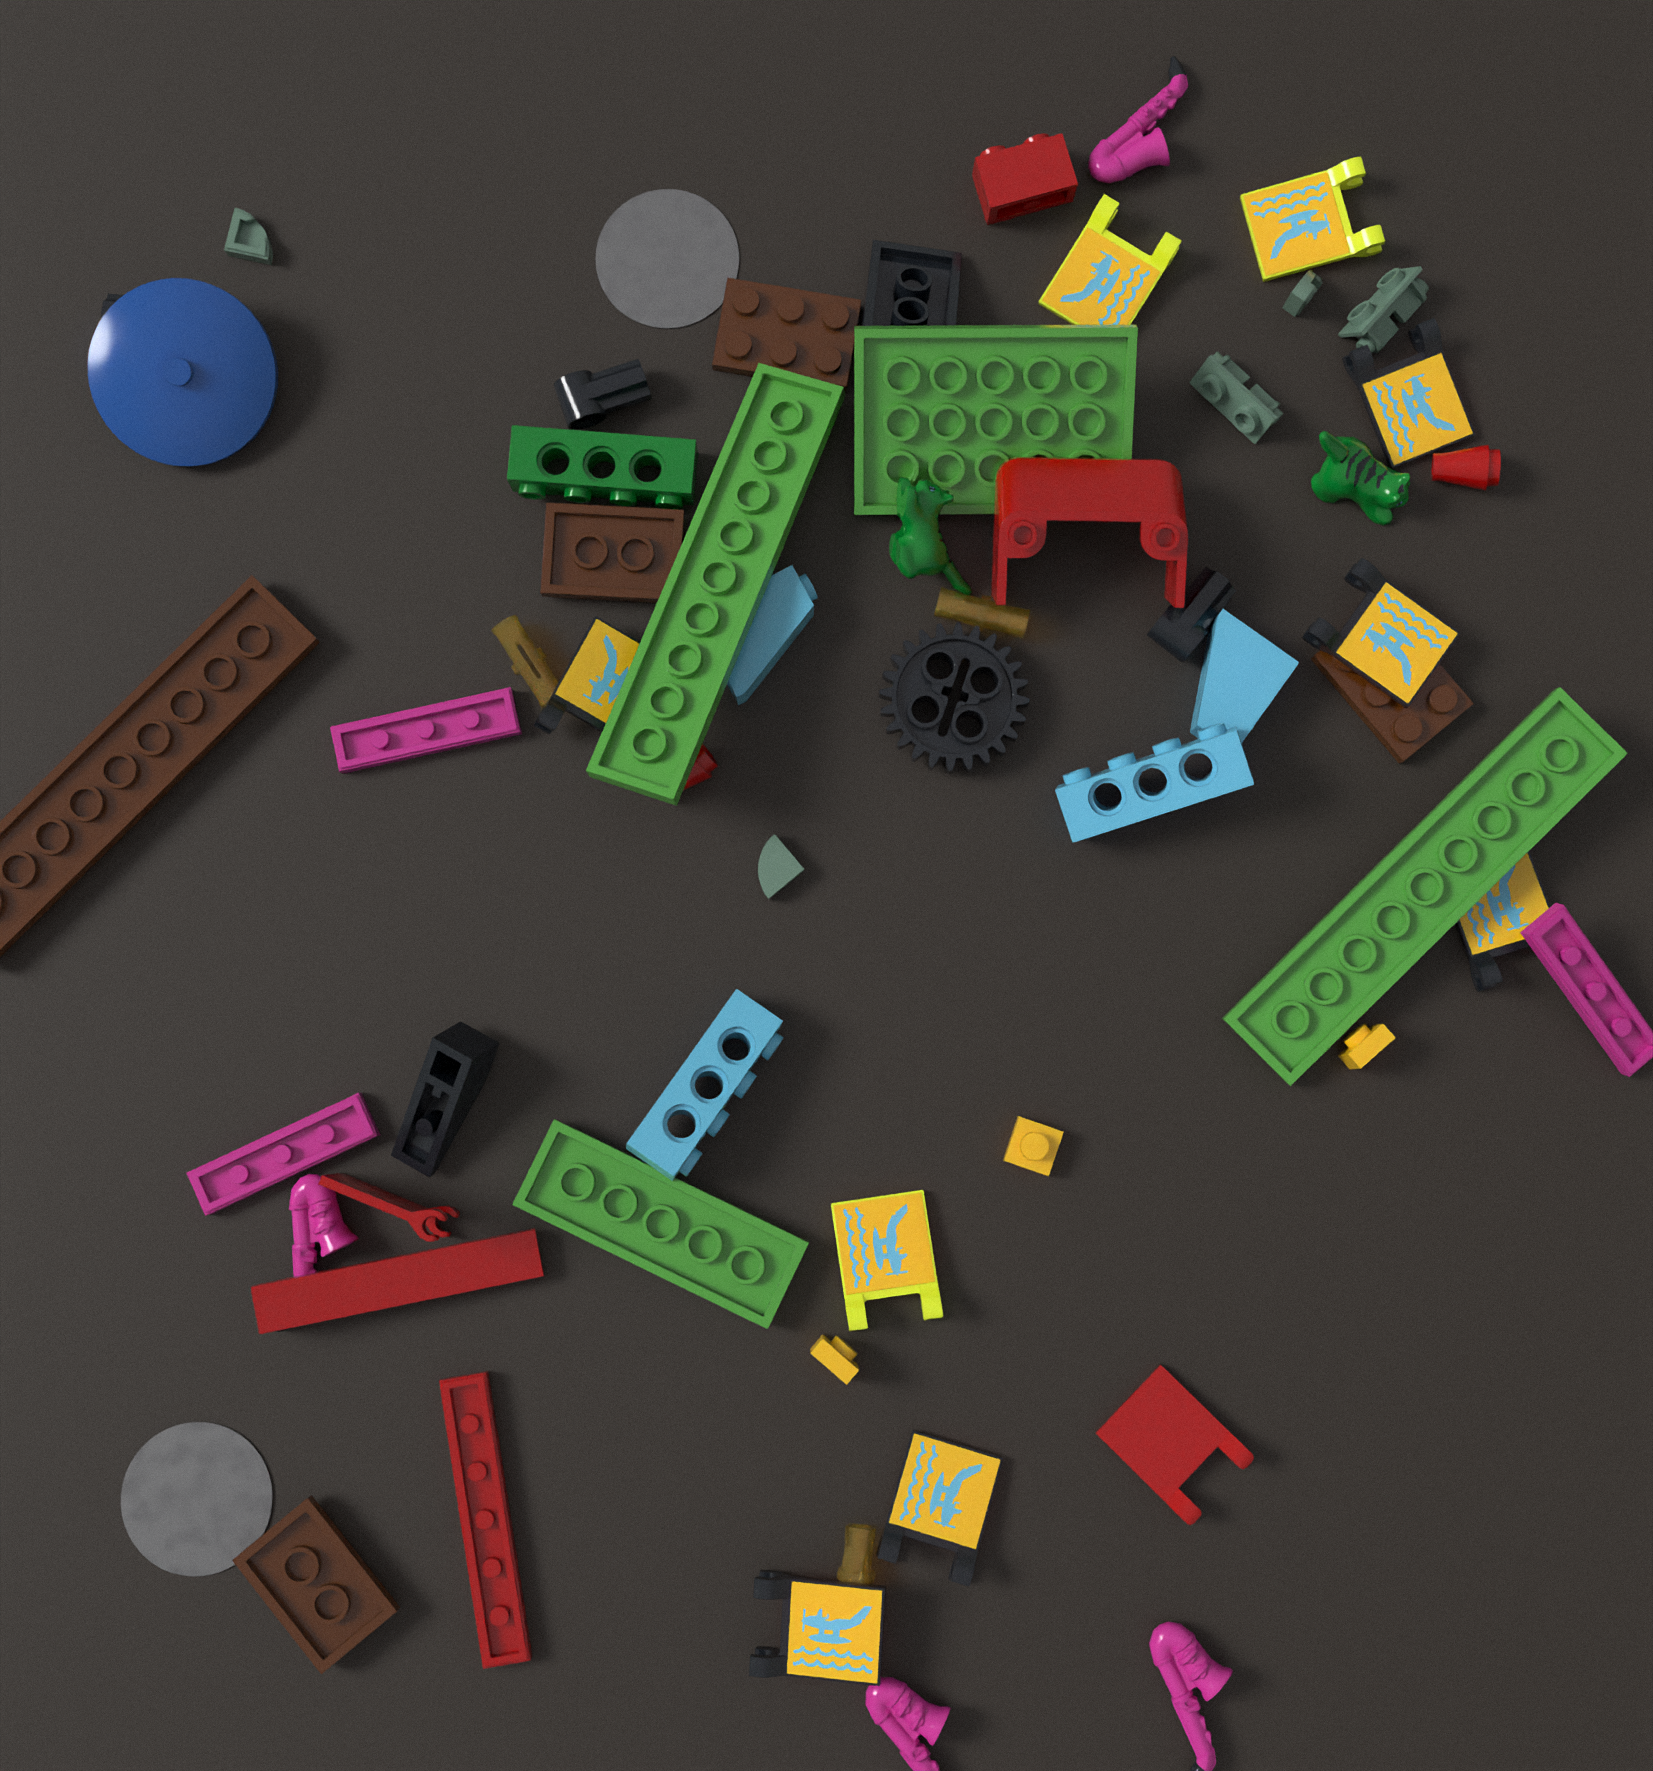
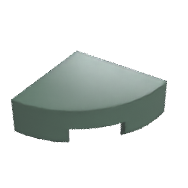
(248, 239)
(1303, 293)
(776, 867)

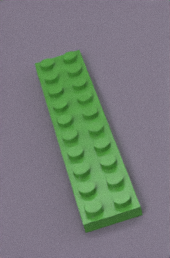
(716, 584)
(1424, 885)

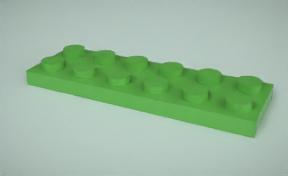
(661, 1223)

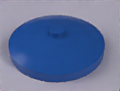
(182, 372)

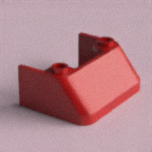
(1090, 489)

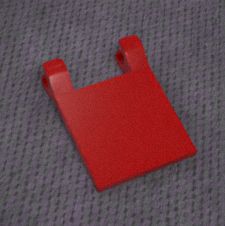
(415, 1214)
(1166, 1437)

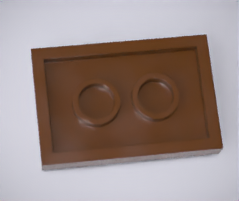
(786, 330)
(609, 551)
(1397, 727)
(316, 1584)

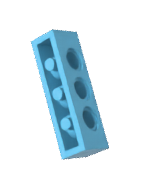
(1089, 818)
(738, 1019)

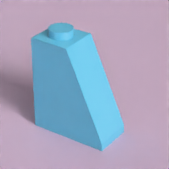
(777, 623)
(1238, 676)

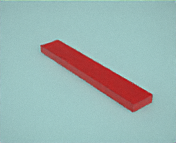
(396, 1281)
(485, 1520)

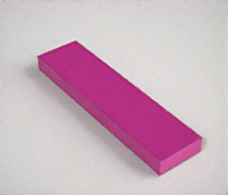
(426, 730)
(1591, 988)
(283, 1154)

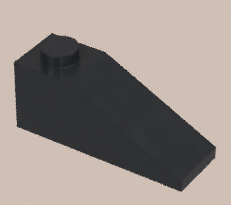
(443, 1095)

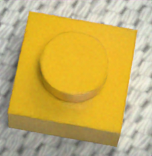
(1365, 1044)
(1033, 1146)
(836, 1357)

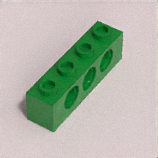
(537, 446)

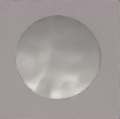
(666, 258)
(196, 1498)

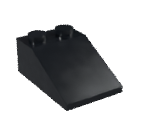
(911, 286)

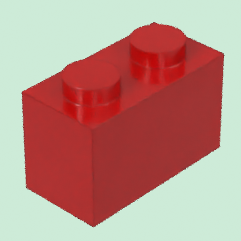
(1024, 177)

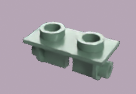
(1397, 294)
(1223, 386)

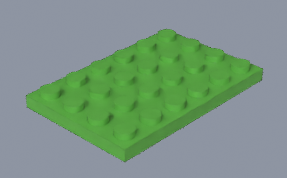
(972, 396)

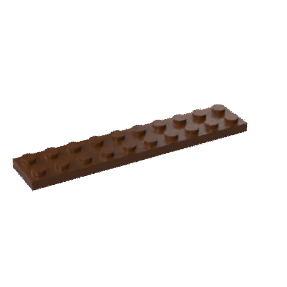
(143, 751)

